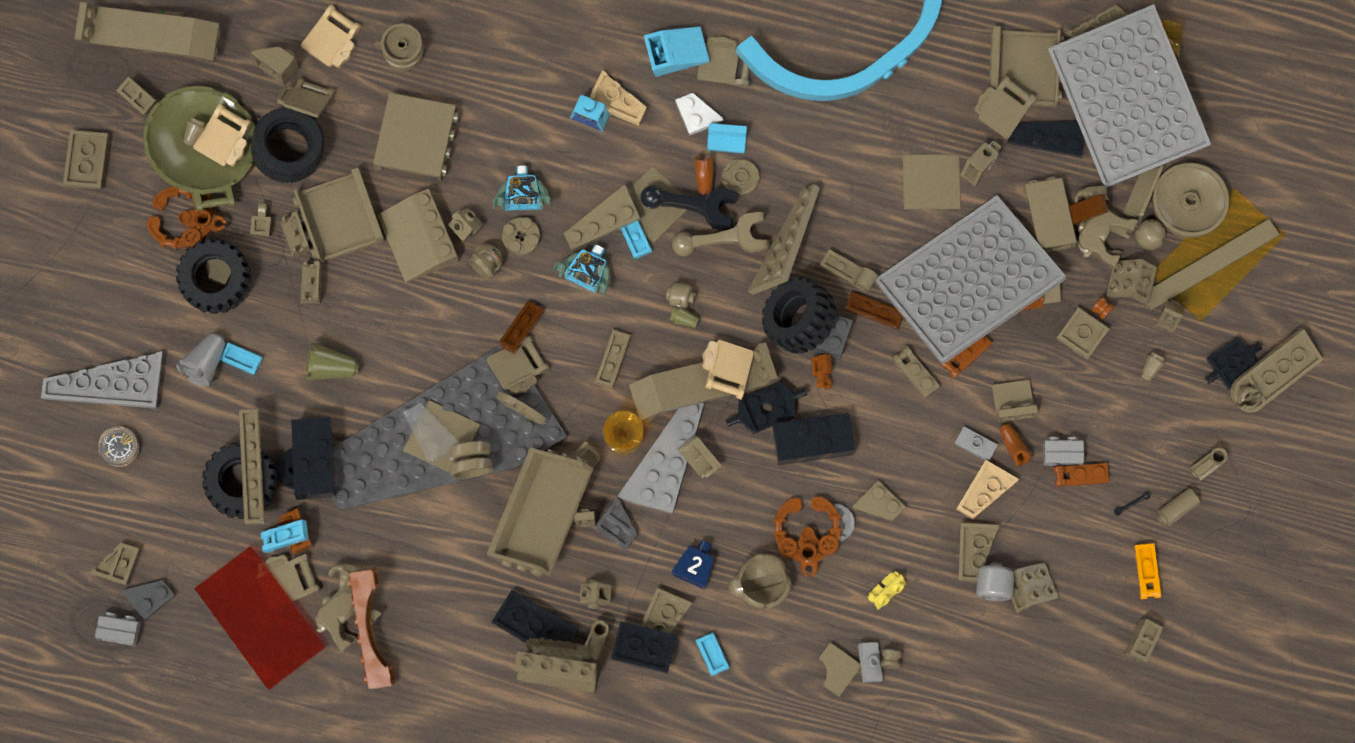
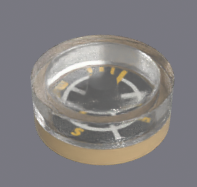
(118, 446)

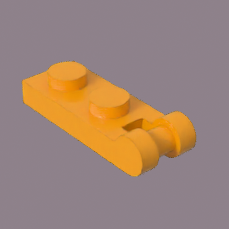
(1147, 570)

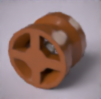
(1103, 308)

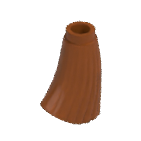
(704, 174)
(1015, 446)

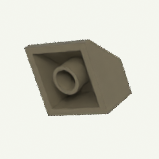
(277, 63)

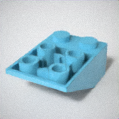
(676, 50)

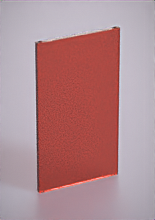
(259, 618)

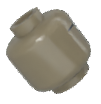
(680, 295)

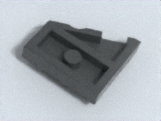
(149, 597)

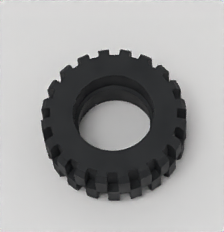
(200, 255)
(785, 303)
(214, 474)

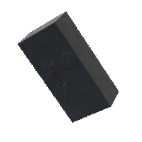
(813, 439)
(313, 458)

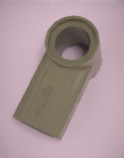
(1208, 464)
(595, 642)

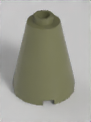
(329, 364)

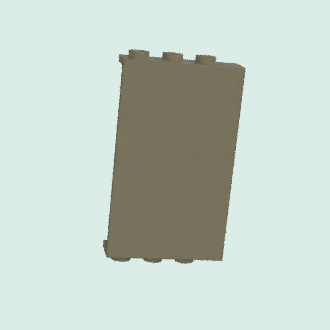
(540, 511)

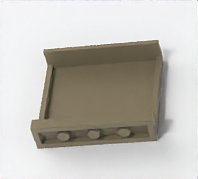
(1027, 63)
(416, 136)
(338, 217)
(556, 672)

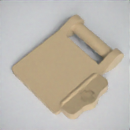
(329, 42)
(221, 141)
(728, 363)

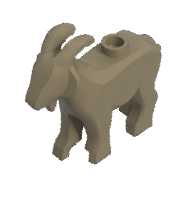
(1096, 230)
(339, 609)

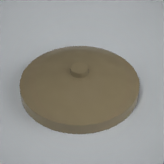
(1190, 200)

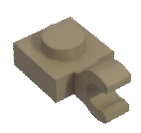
(261, 224)

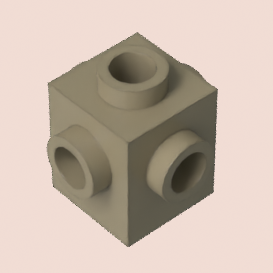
(465, 224)
(595, 594)

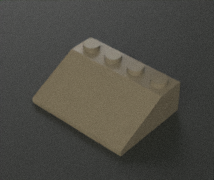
(417, 236)

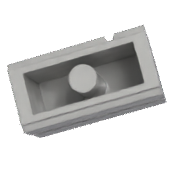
(1063, 452)
(117, 630)

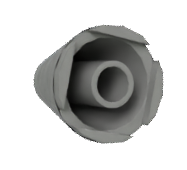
(203, 360)

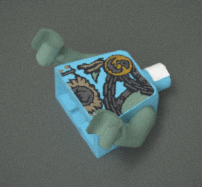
(522, 192)
(586, 270)

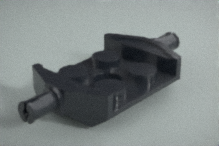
(777, 396)

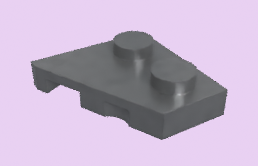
(617, 526)

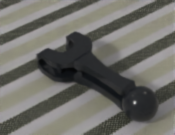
(707, 206)

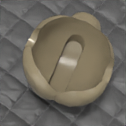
(761, 582)

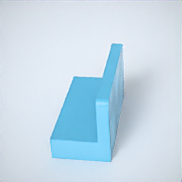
(726, 138)

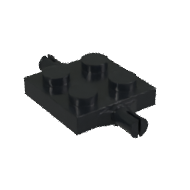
(1231, 362)

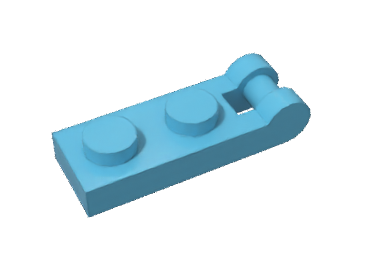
(284, 536)

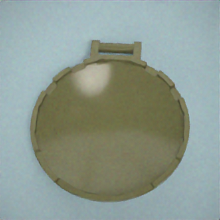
(181, 163)

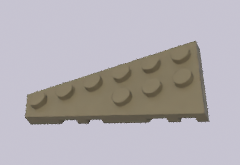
(784, 249)

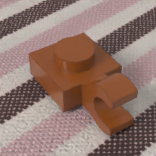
(821, 368)

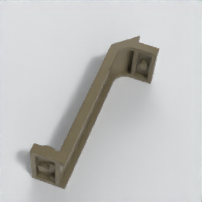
(147, 31)
(687, 386)

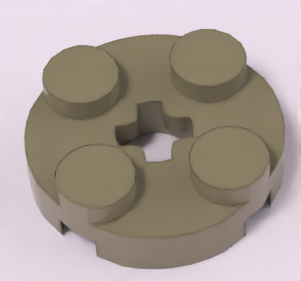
(516, 246)

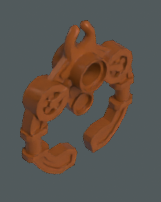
(190, 219)
(825, 547)

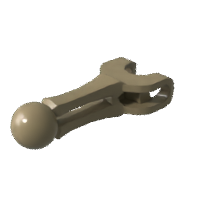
(684, 243)

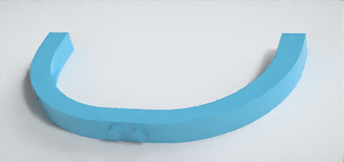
(824, 90)

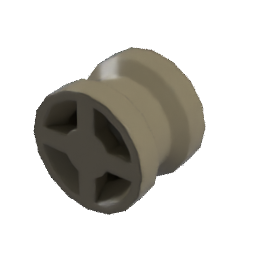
(891, 659)

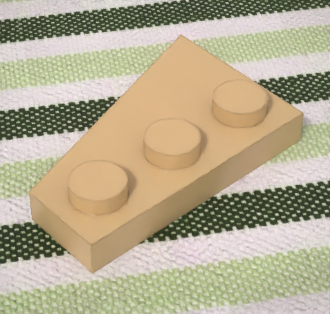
(618, 100)
(985, 489)

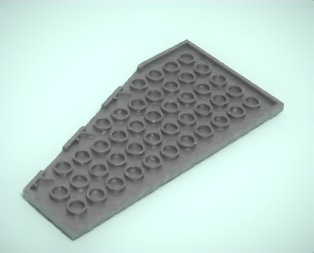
(376, 468)

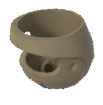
(1150, 235)
(486, 260)

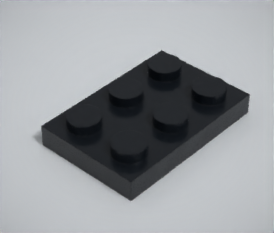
(644, 647)

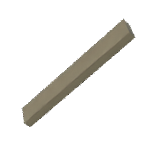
(251, 466)

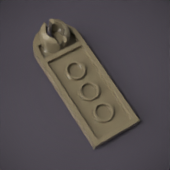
(1275, 372)

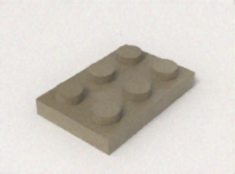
(85, 159)

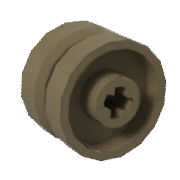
(402, 36)
(470, 460)

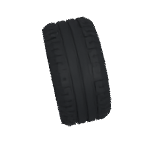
(279, 169)

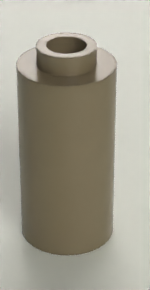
(1178, 507)

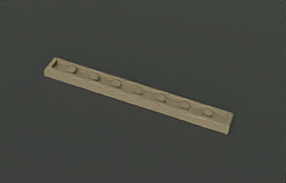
(1212, 264)

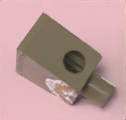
(981, 162)

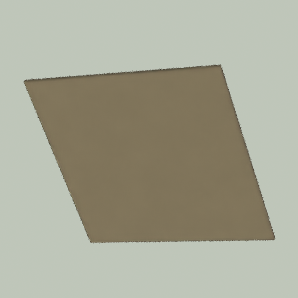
(931, 182)
(654, 221)
(459, 426)

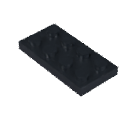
(528, 620)

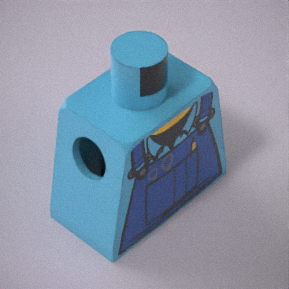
(589, 113)

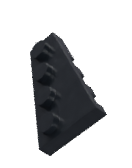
(1052, 137)

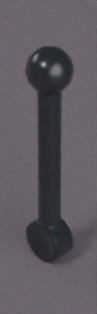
(1118, 511)

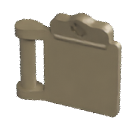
(722, 63)
(305, 97)
(1000, 110)
(515, 370)
(288, 578)

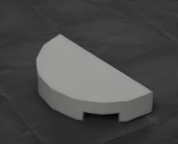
(847, 522)

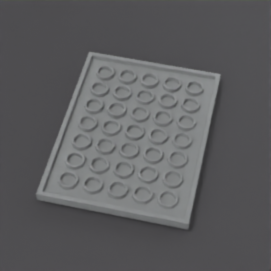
(1129, 96)
(970, 279)

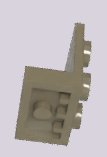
(1132, 280)
(1013, 401)
(1032, 587)

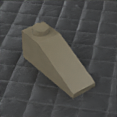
(1170, 315)

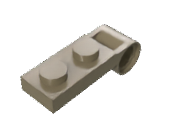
(848, 271)

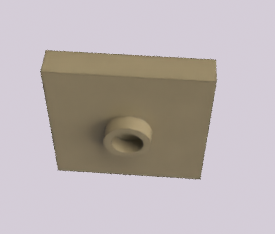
(1082, 333)

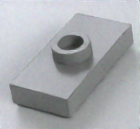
(975, 444)
(870, 662)

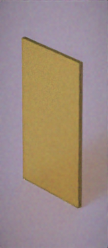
(1210, 292)

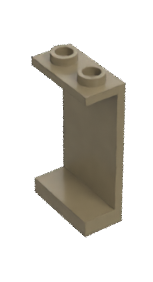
(1050, 214)

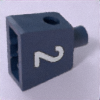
(695, 565)

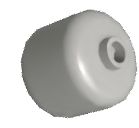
(995, 582)

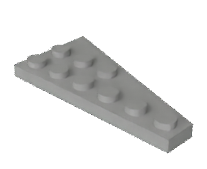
(117, 383)
(662, 469)

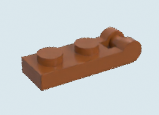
(967, 357)
(1081, 475)

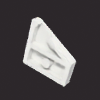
(696, 113)

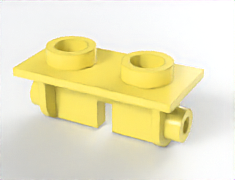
(881, 596)

